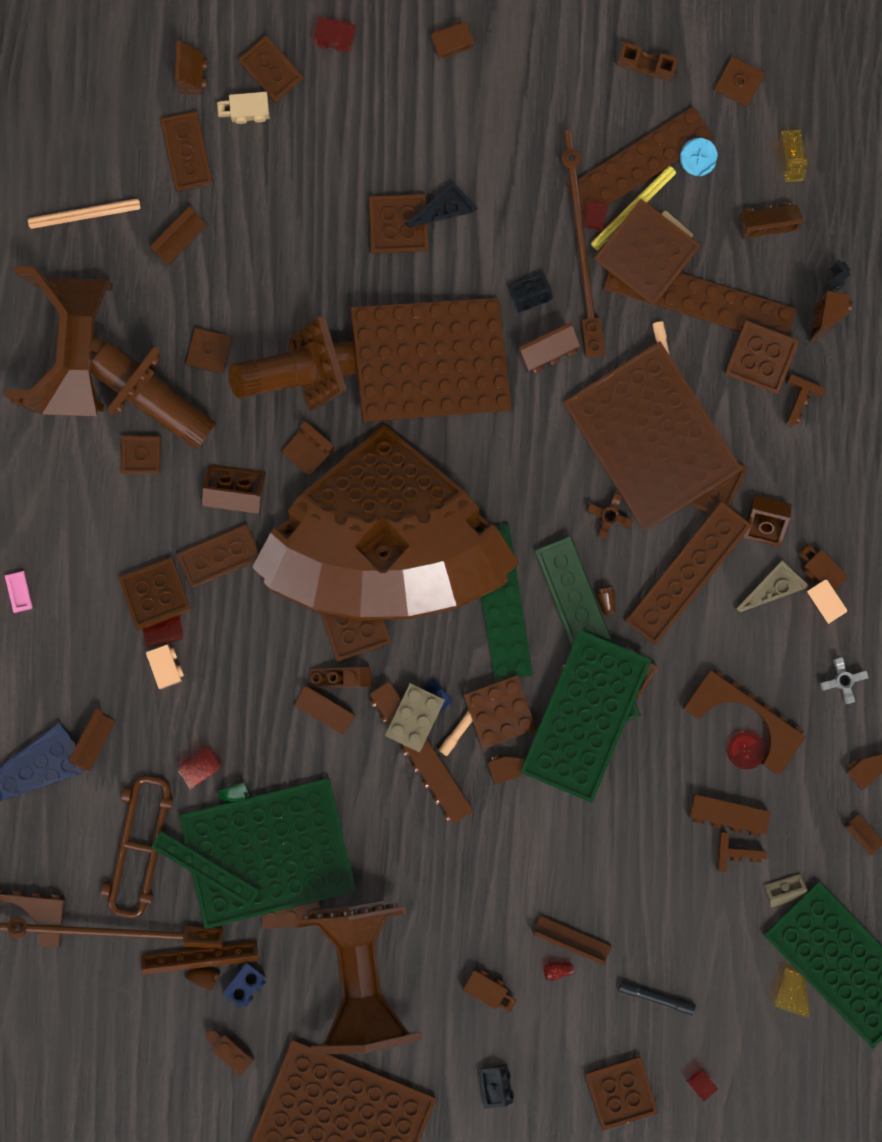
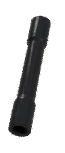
(677, 1004)

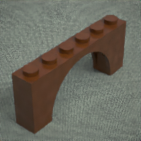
(782, 737)
(43, 912)

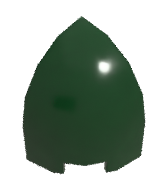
(234, 793)

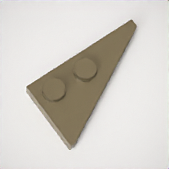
(777, 584)

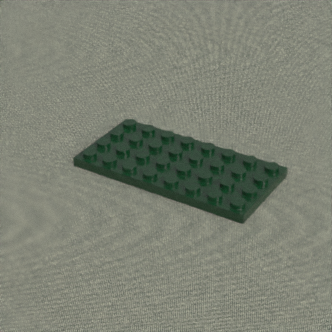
(585, 716)
(835, 958)

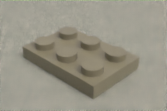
(414, 717)

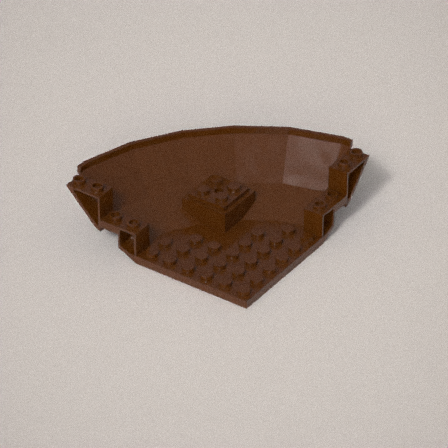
(389, 503)

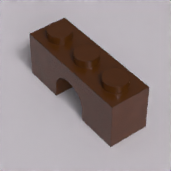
(657, 66)

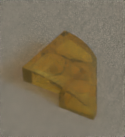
(793, 994)

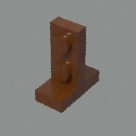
(805, 388)
(735, 854)

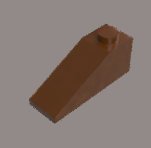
(505, 768)
(865, 770)

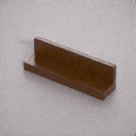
(572, 940)

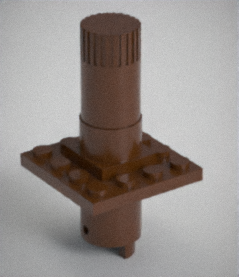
(311, 364)
(144, 390)

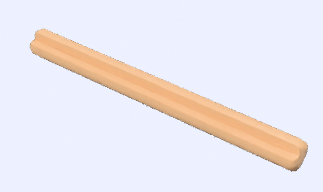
(84, 213)

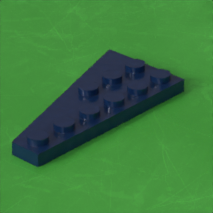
(39, 764)

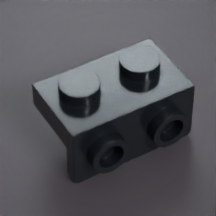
(841, 273)

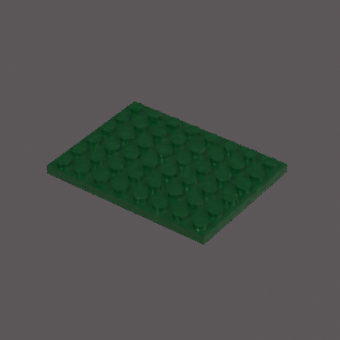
(278, 843)

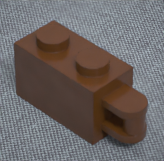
(822, 567)
(488, 990)
(229, 1051)

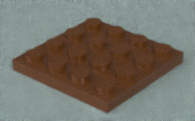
(647, 252)

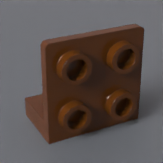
(308, 449)

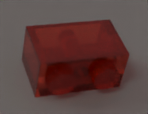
(334, 35)
(200, 767)

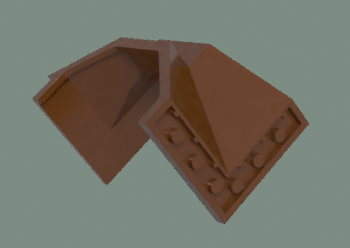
(69, 383)
(364, 1016)

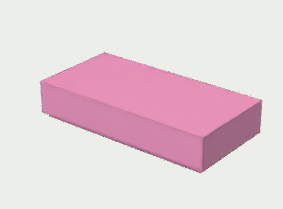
(19, 591)

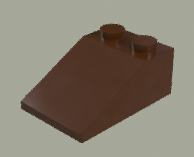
(190, 69)

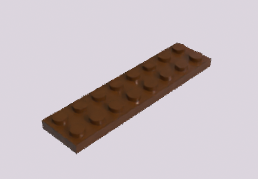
(640, 161)
(688, 573)

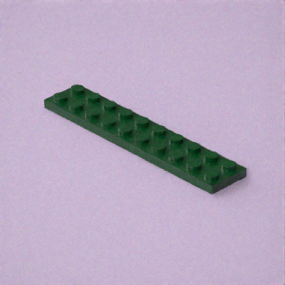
(574, 594)

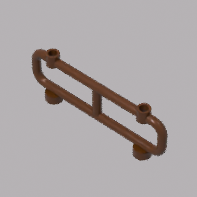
(130, 796)

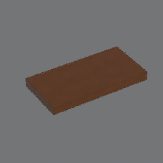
(186, 151)
(218, 556)

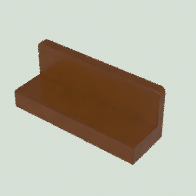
(178, 236)
(324, 710)
(91, 741)

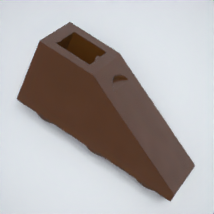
(340, 677)

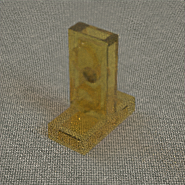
(794, 156)

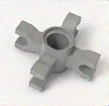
(847, 692)

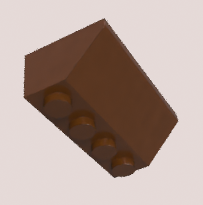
(829, 313)

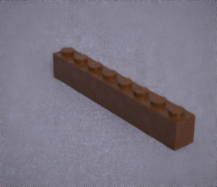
(426, 762)

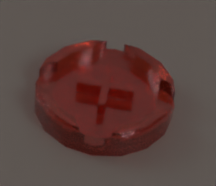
(746, 750)

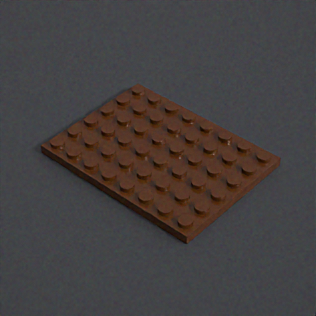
(430, 359)
(652, 436)
(339, 1102)

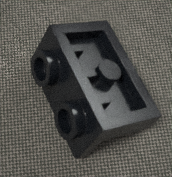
(530, 292)
(496, 1086)

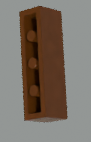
(729, 814)

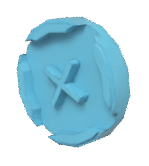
(698, 156)

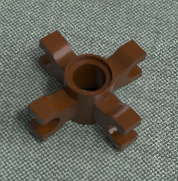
(594, 510)

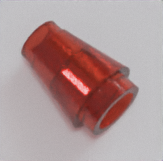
(556, 971)

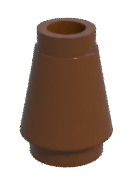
(606, 597)

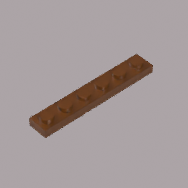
(199, 958)

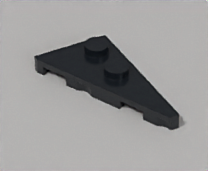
(446, 205)

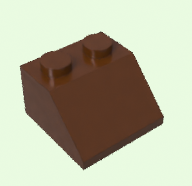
(768, 520)

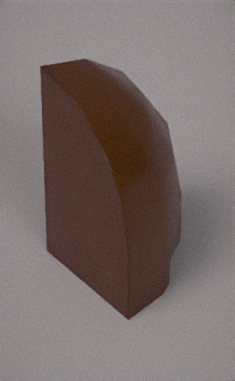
(204, 977)

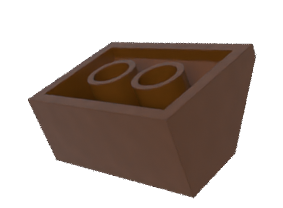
(770, 220)
(549, 349)
(233, 489)

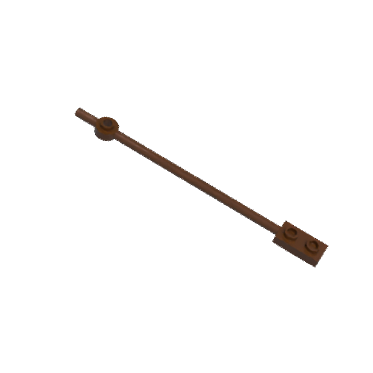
(591, 326)
(191, 937)

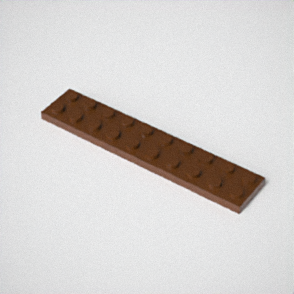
(714, 304)

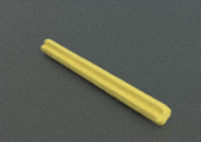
(646, 195)

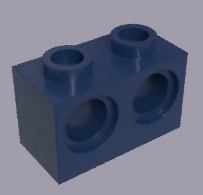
(241, 982)

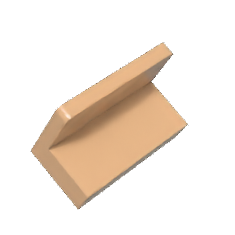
(827, 601)

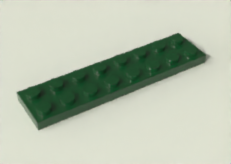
(507, 625)

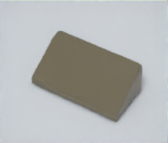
(785, 890)

